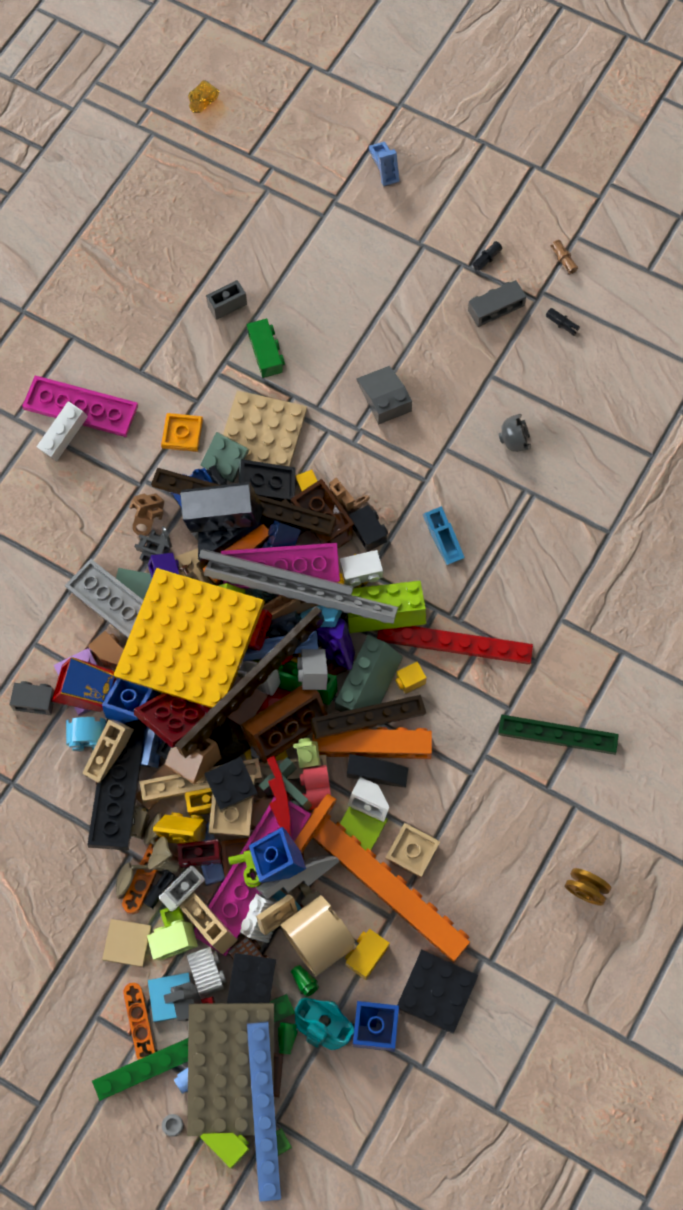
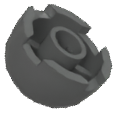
(515, 434)

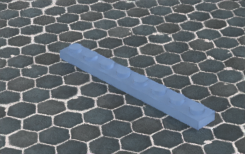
(263, 1111)

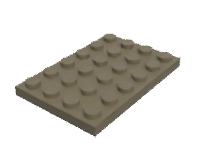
(221, 1066)

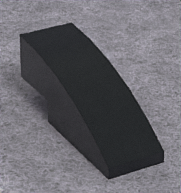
(377, 771)

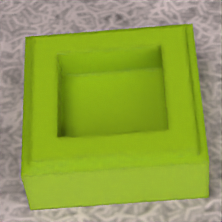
(169, 917)

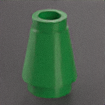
(305, 982)
(286, 1037)

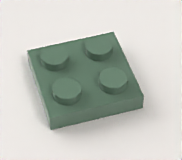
(226, 455)

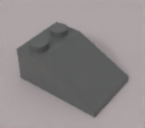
(385, 394)

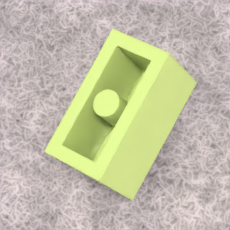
(172, 940)

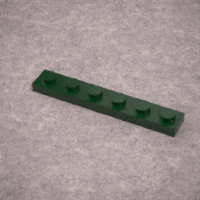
(558, 734)

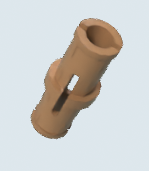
(564, 257)

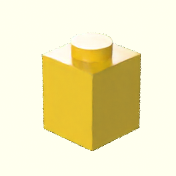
(410, 678)

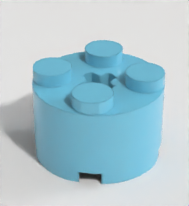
(83, 732)

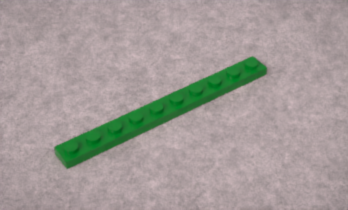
(163, 1060)

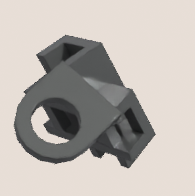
(162, 541)

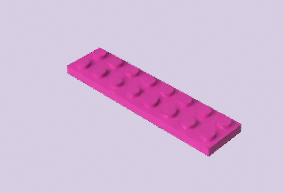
(234, 896)

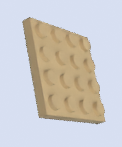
(265, 427)

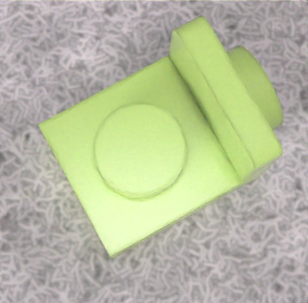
(307, 753)

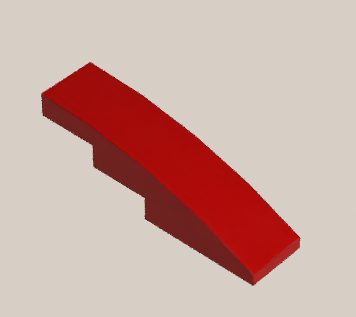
(281, 805)

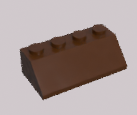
(283, 722)

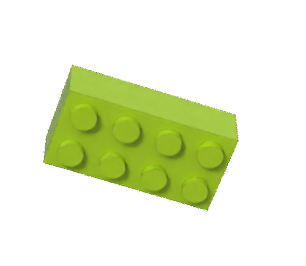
(405, 596)

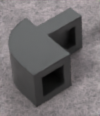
(181, 997)

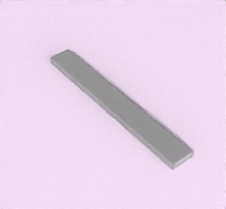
(274, 571)

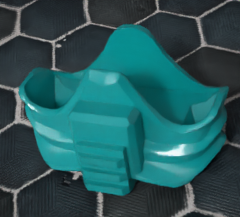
(332, 1036)

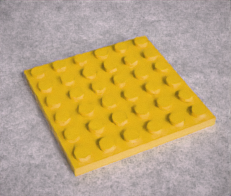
(189, 638)

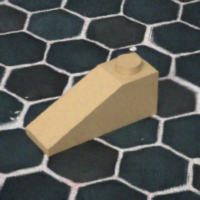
(107, 749)
(208, 923)

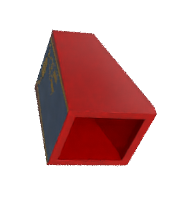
(83, 685)

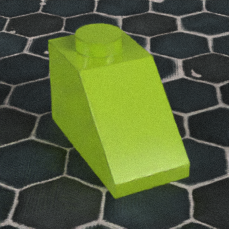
(227, 1146)

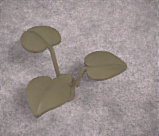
(160, 858)

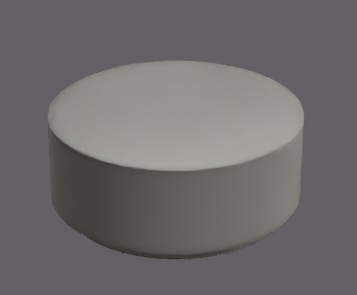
(172, 1125)

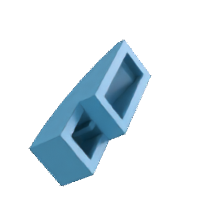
(443, 535)

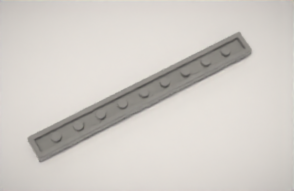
(301, 591)

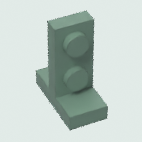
(287, 768)

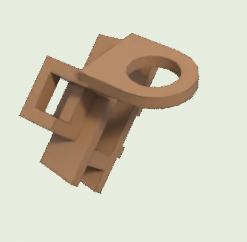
(344, 496)
(147, 509)

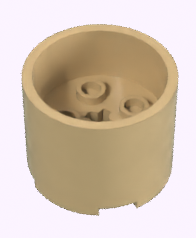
(318, 935)

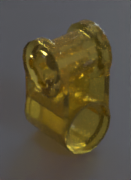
(202, 96)

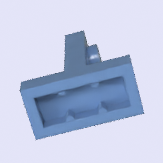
(386, 162)

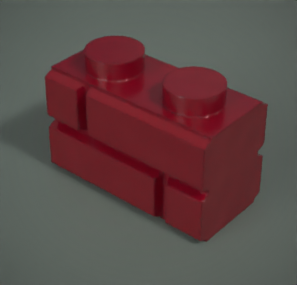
(199, 853)

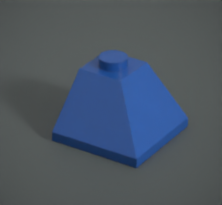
(276, 857)

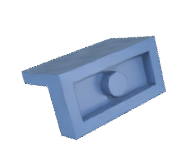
(151, 745)

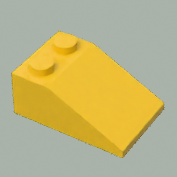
(181, 829)

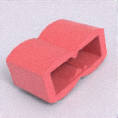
(316, 784)

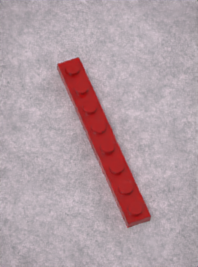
(458, 643)

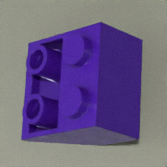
(337, 644)

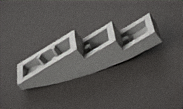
(314, 869)

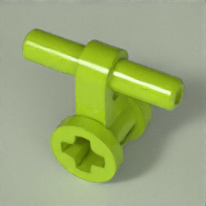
(246, 857)

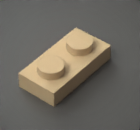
(276, 914)

